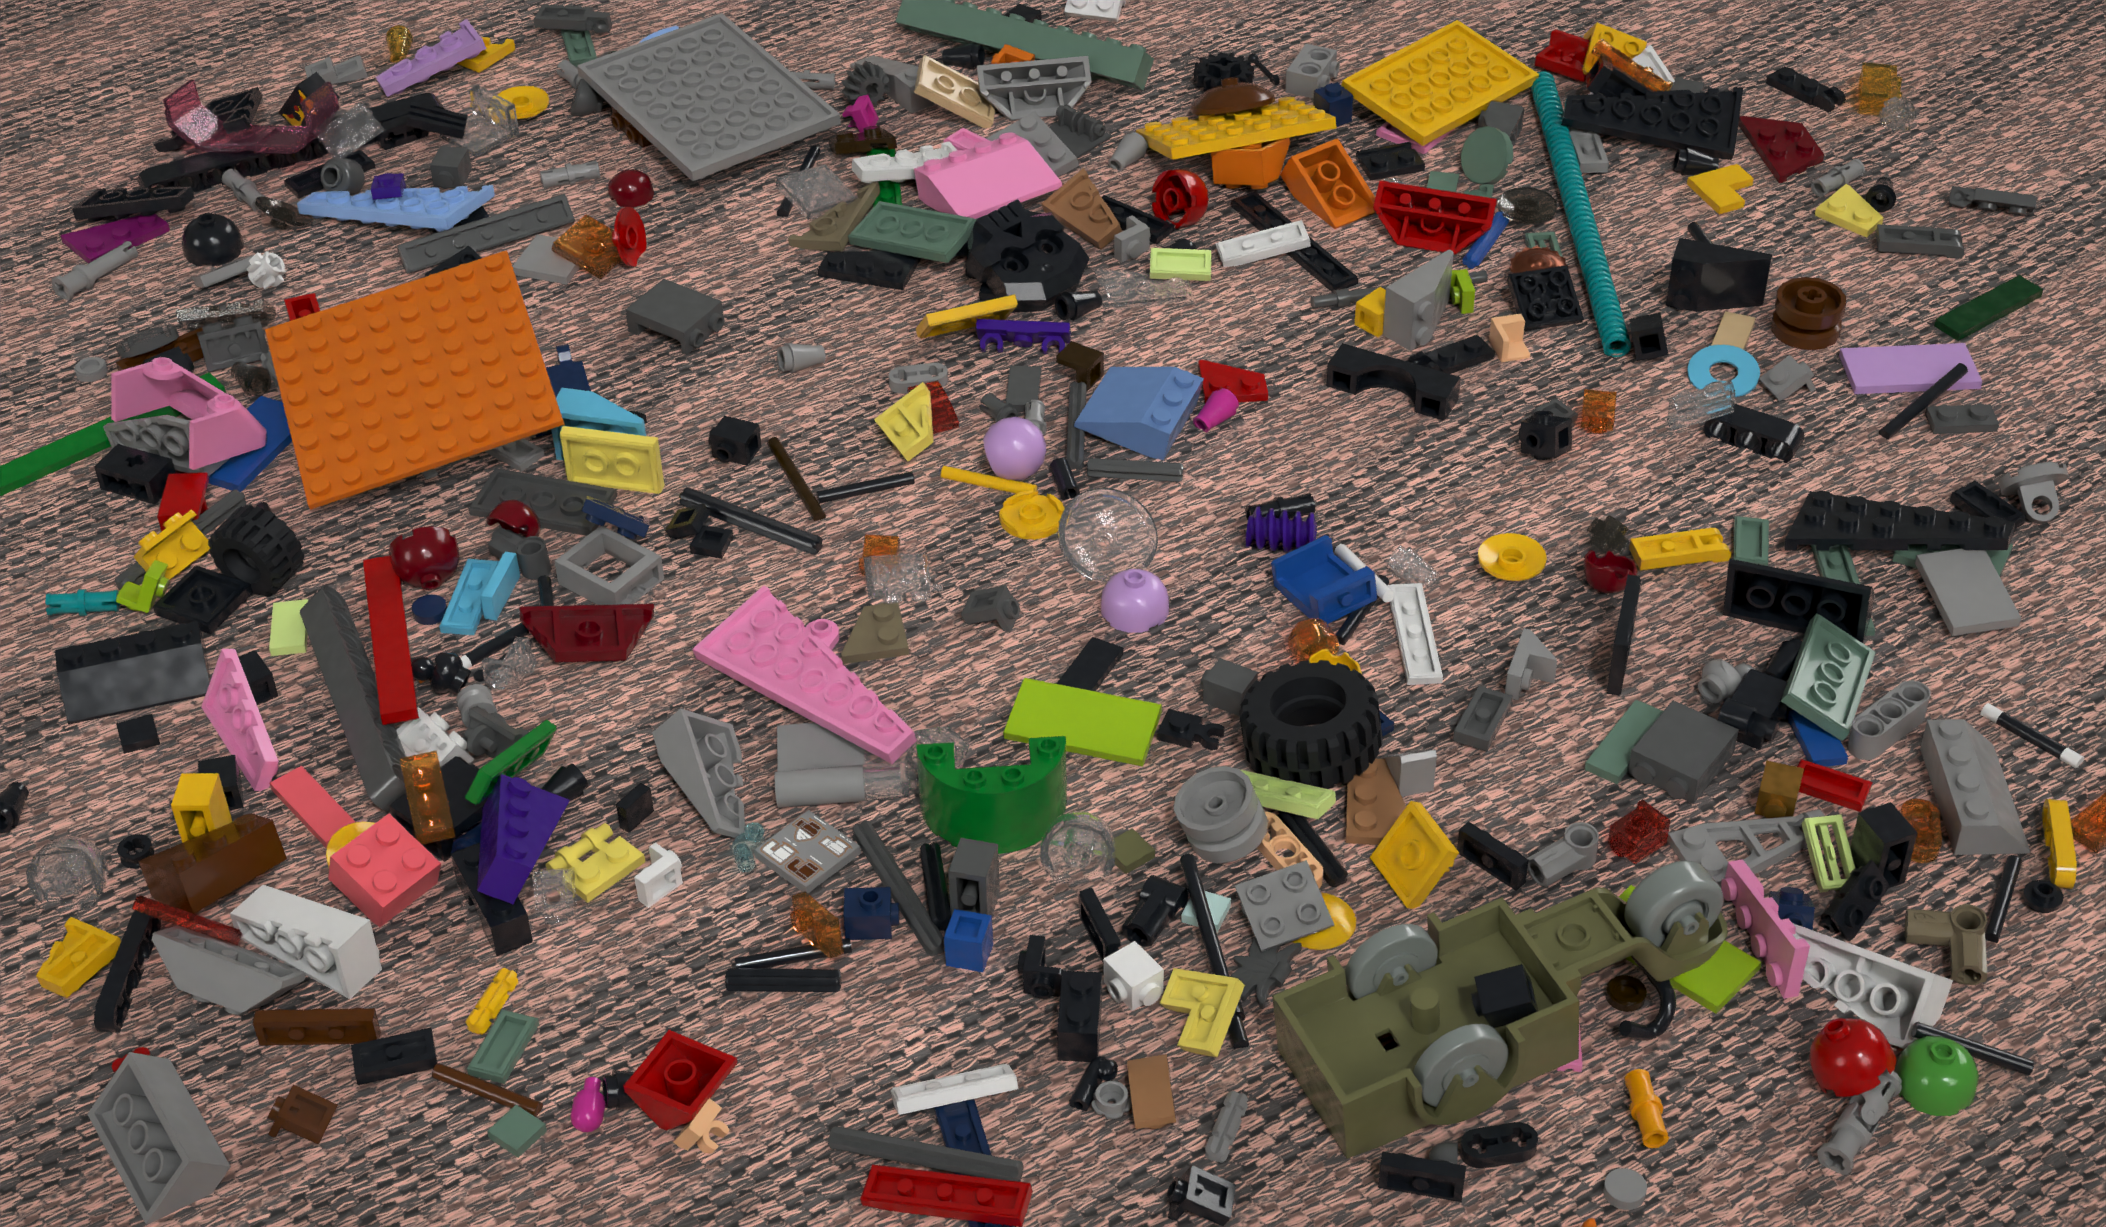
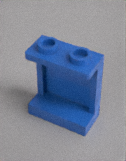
(1322, 582)

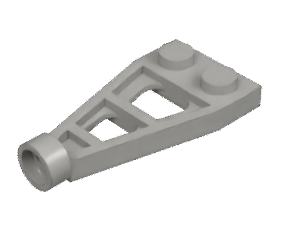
(1700, 841)

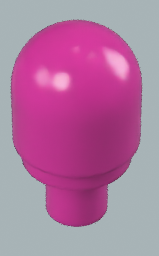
(588, 1106)

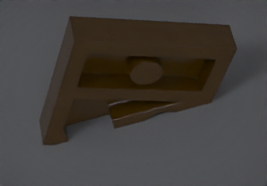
(861, 142)

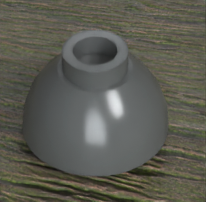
(585, 100)

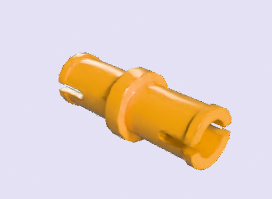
(1646, 1108)

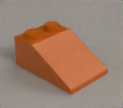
(1329, 184)

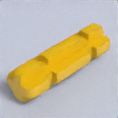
(491, 1001)

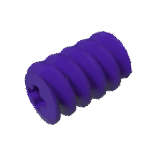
(1280, 530)

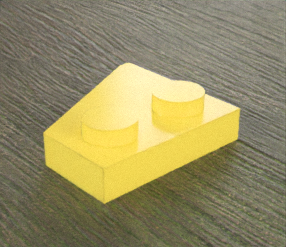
(909, 422)

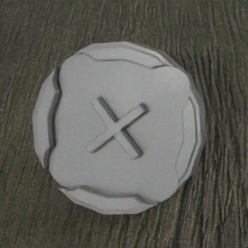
(2036, 483)

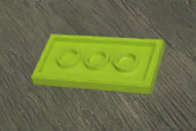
(1091, 721)
(1716, 979)

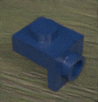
(1795, 906)

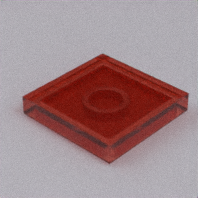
(187, 919)

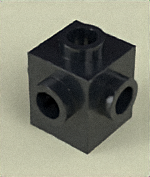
(1545, 435)

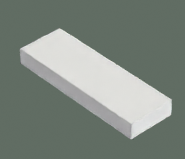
(1263, 244)
(954, 1088)

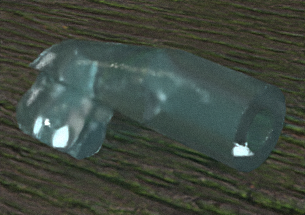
(745, 844)

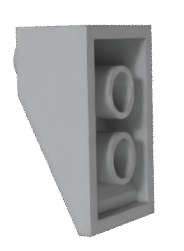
(1418, 302)

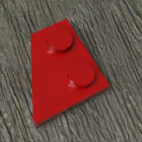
(1244, 384)

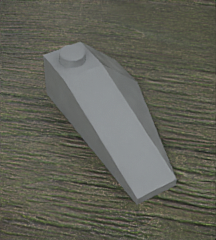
(158, 435)

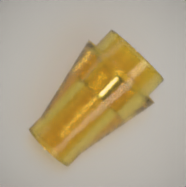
(399, 42)

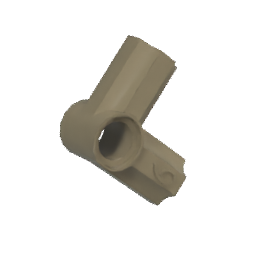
(1961, 931)

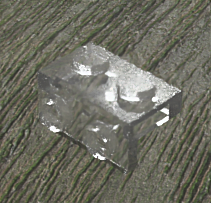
(899, 577)

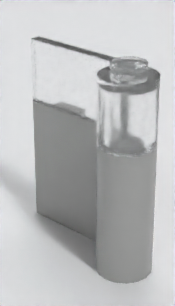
(828, 769)

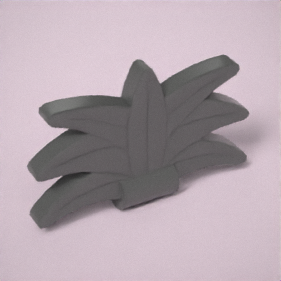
(1264, 969)

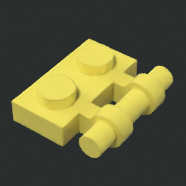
(601, 869)

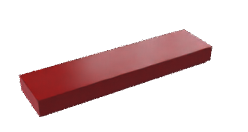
(947, 1195)

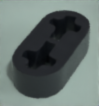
(400, 134)
(1498, 1145)

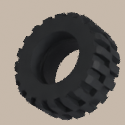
(1303, 695)

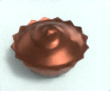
(1536, 259)

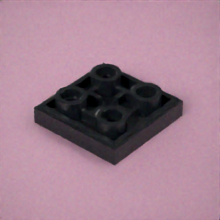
(1545, 297)

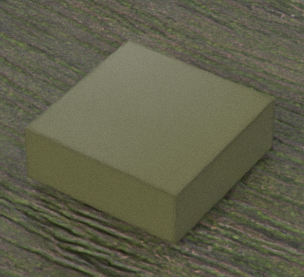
(1132, 851)

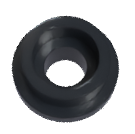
(2043, 896)

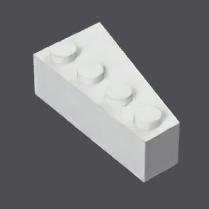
(312, 937)

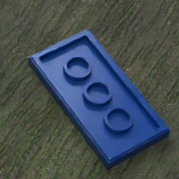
(244, 468)

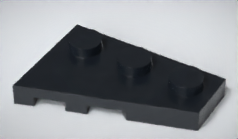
(869, 268)

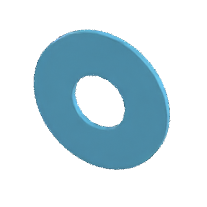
(1744, 362)

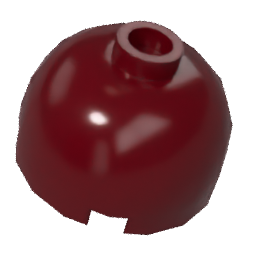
(425, 557)

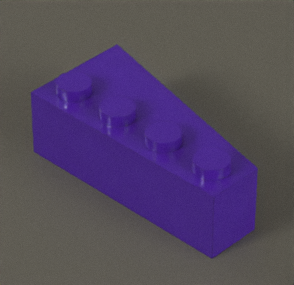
(513, 835)

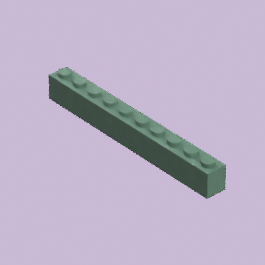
(992, 30)

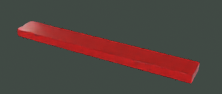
(390, 642)

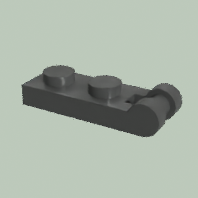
(1920, 240)

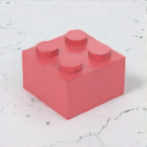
(383, 870)

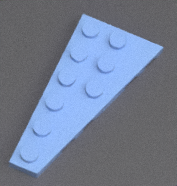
(415, 208)

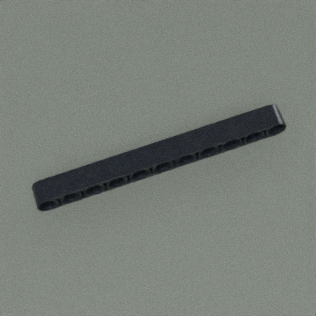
(253, 164)

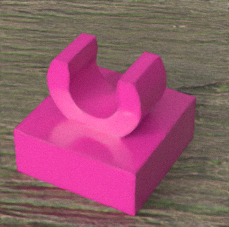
(862, 113)

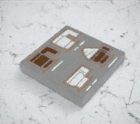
(807, 851)

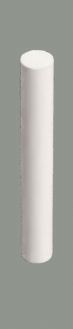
(1355, 563)

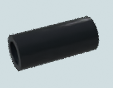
(1064, 478)

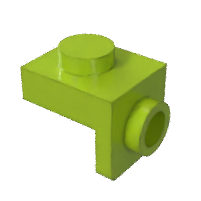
(143, 597)

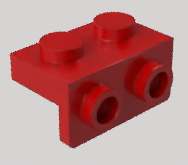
(1564, 55)

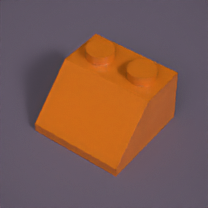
(1250, 164)

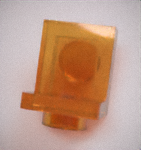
(1598, 411)
(878, 545)

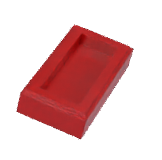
(1834, 786)

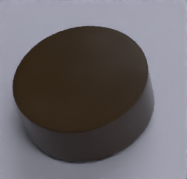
(1626, 993)

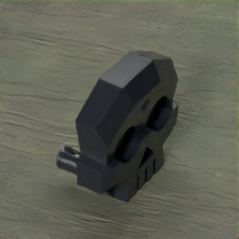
(1017, 241)

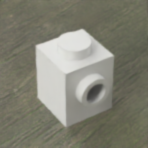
(1133, 976)

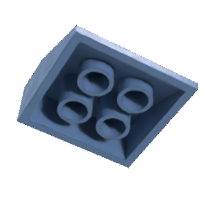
(1141, 407)

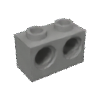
(1311, 70)

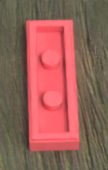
(311, 804)

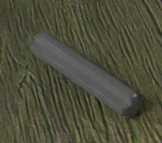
(1135, 469)

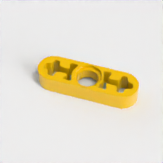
(2059, 837)

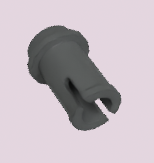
(997, 408)

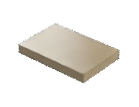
(953, 92)

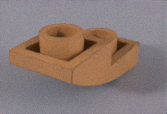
(1151, 1092)

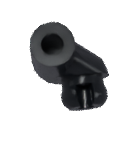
(1096, 1072)

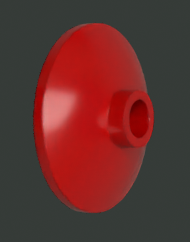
(629, 236)

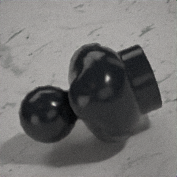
(444, 677)

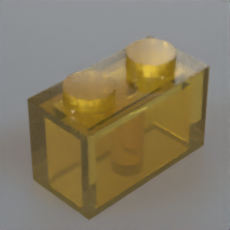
(1877, 85)

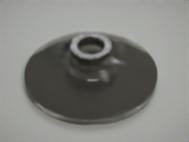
(1527, 205)
(282, 213)

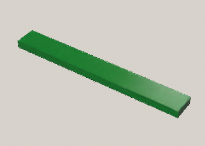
(70, 449)

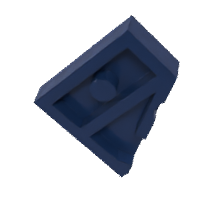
(602, 512)

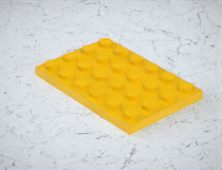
(1439, 82)
(1235, 129)

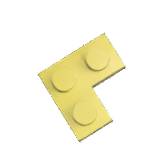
(1210, 1006)

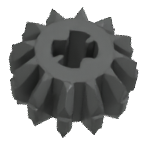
(865, 80)

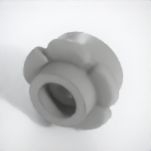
(1114, 1092)

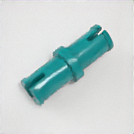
(82, 602)

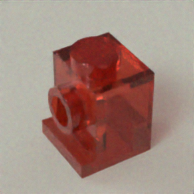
(1639, 833)

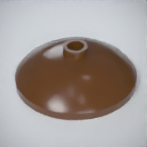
(1231, 97)

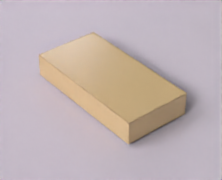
(1734, 330)

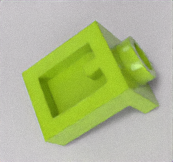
(1462, 291)

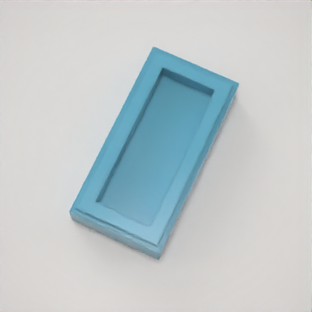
(500, 586)

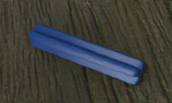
(1485, 242)

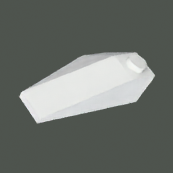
(1874, 985)

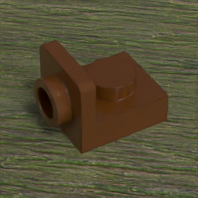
(302, 1114)

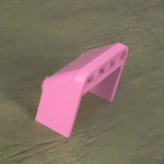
(218, 423)

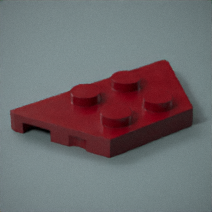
(1782, 145)
(587, 631)

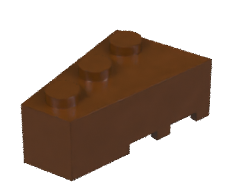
(213, 863)

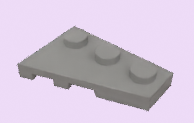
(1044, 141)

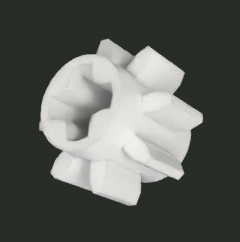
(266, 270)

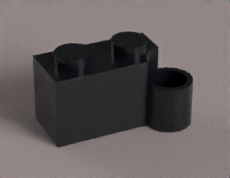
(1756, 708)

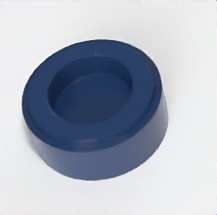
(429, 609)

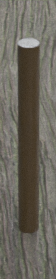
(796, 479)

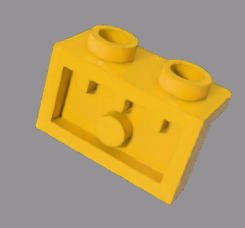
(176, 545)

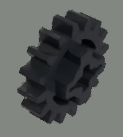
(1215, 68)

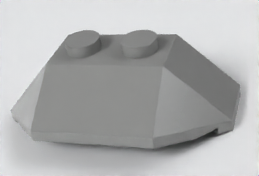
(1034, 85)
(223, 971)

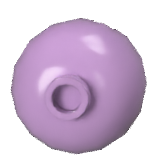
(1134, 601)

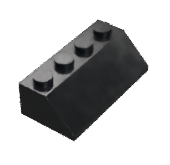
(1793, 598)
(132, 672)

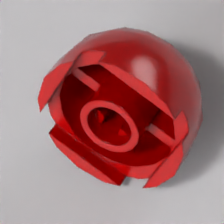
(1178, 192)
(1850, 1056)

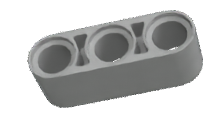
(1888, 720)

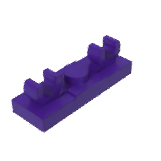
(1023, 333)

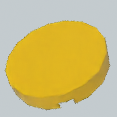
(1031, 515)

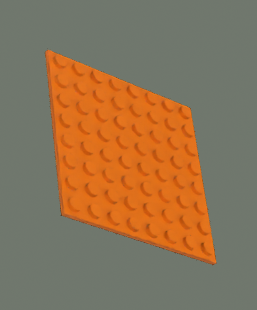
(411, 379)

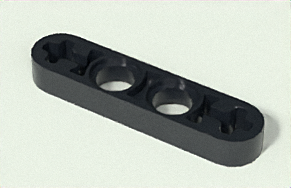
(125, 972)

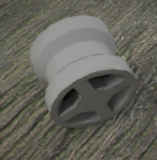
(474, 696)

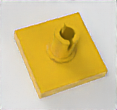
(1414, 855)

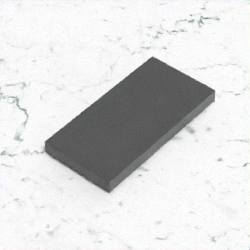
(552, 499)

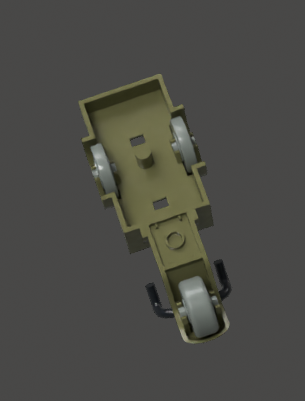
(1421, 991)

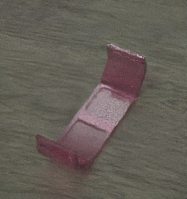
(205, 130)

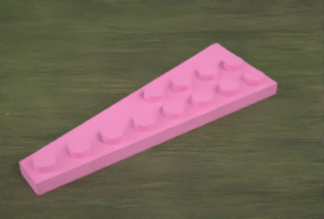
(785, 662)

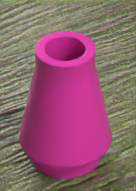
(1217, 409)

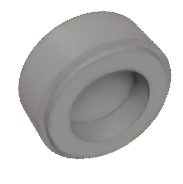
(90, 369)
(1625, 1189)

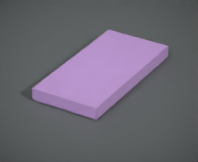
(1906, 367)

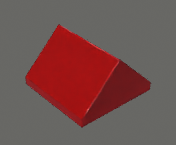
(678, 1079)

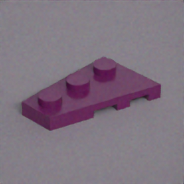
(101, 239)

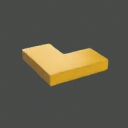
(1719, 187)

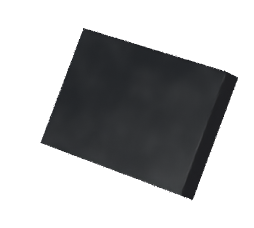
(1624, 635)

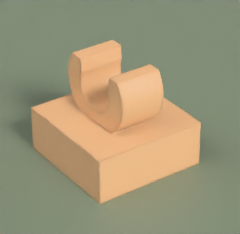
(700, 1127)

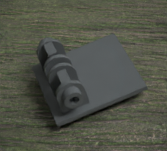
(1079, 130)

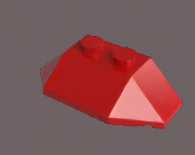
(1432, 217)

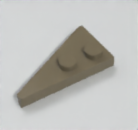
(833, 228)

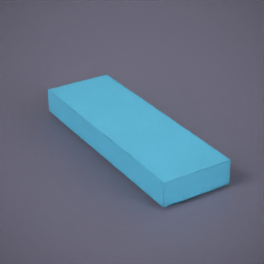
(465, 604)

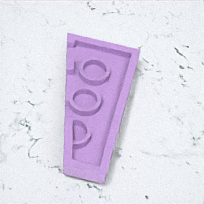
(431, 60)

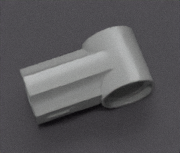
(1571, 853)

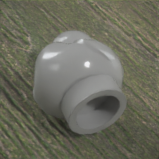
(1721, 679)

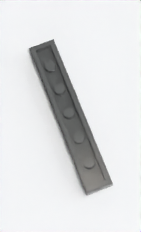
(486, 233)

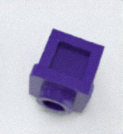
(388, 186)

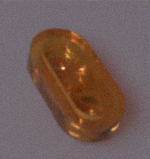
(1927, 826)

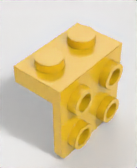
(1624, 42)

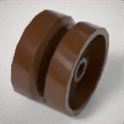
(1808, 313)

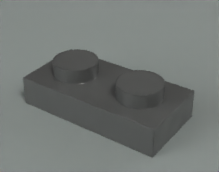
(1962, 419)
(1482, 718)

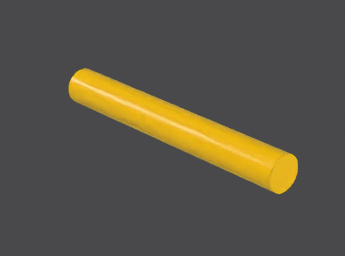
(986, 480)

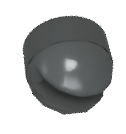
(1445, 1151)

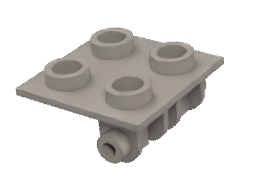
(1284, 905)

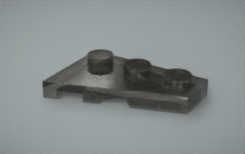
(200, 316)

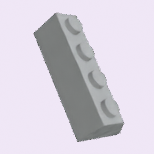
(1971, 790)
(157, 1137)

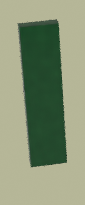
(1988, 308)

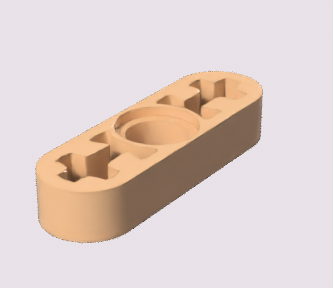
(1284, 839)

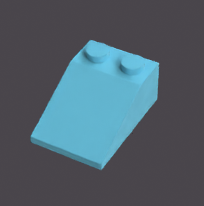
(593, 412)

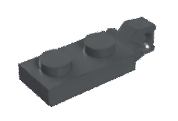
(572, 18)
(1990, 199)

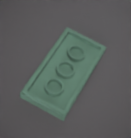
(912, 231)
(1828, 677)

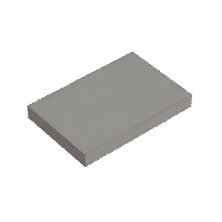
(1967, 591)

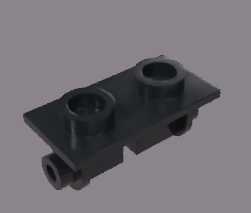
(1860, 897)

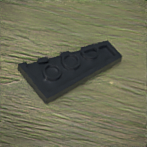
(124, 204)

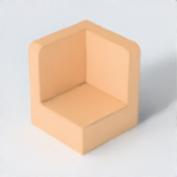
(1507, 337)

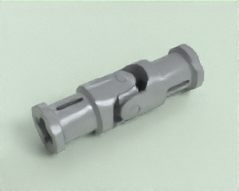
(1857, 1124)

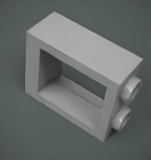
(642, 576)

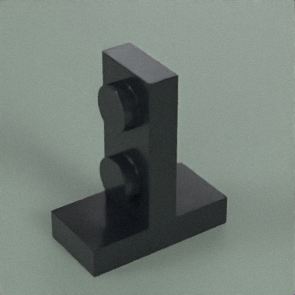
(1611, 80)

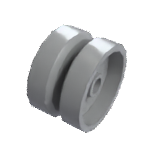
(1221, 814)

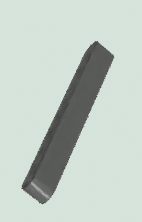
(355, 695)

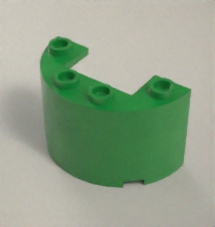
(993, 803)

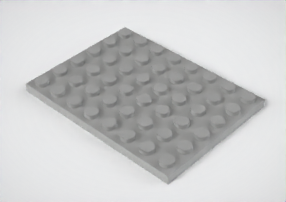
(708, 96)

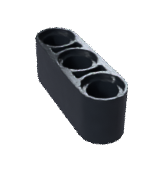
(1757, 432)

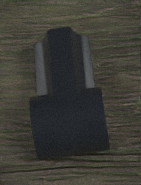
(1156, 906)

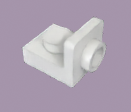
(660, 877)

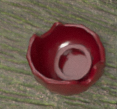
(631, 188)
(515, 517)
(1608, 572)

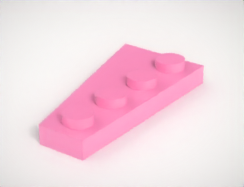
(238, 721)
(1770, 935)

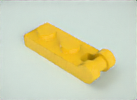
(1679, 548)

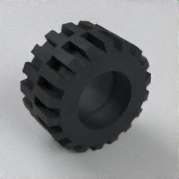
(256, 549)

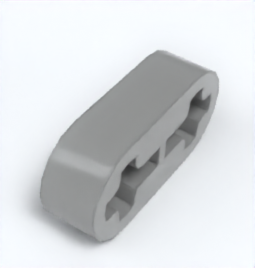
(915, 375)

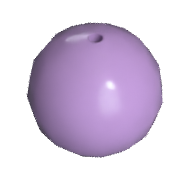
(1014, 448)

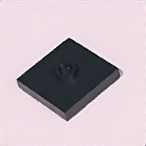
(203, 598)

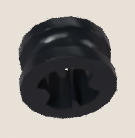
(131, 843)

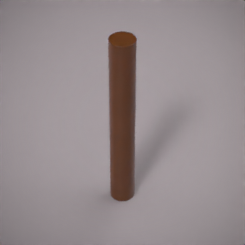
(485, 1089)

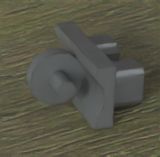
(490, 733)

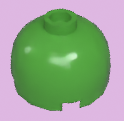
(1937, 1076)

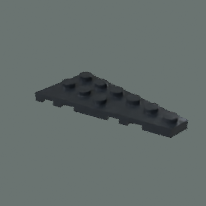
(1887, 525)

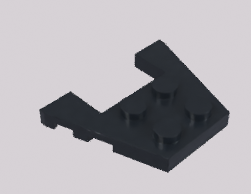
(233, 110)

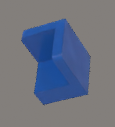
(968, 940)

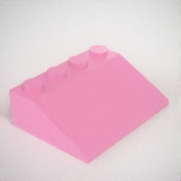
(985, 177)

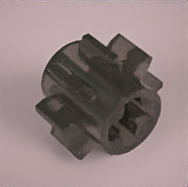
(1608, 535)

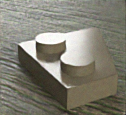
(876, 635)

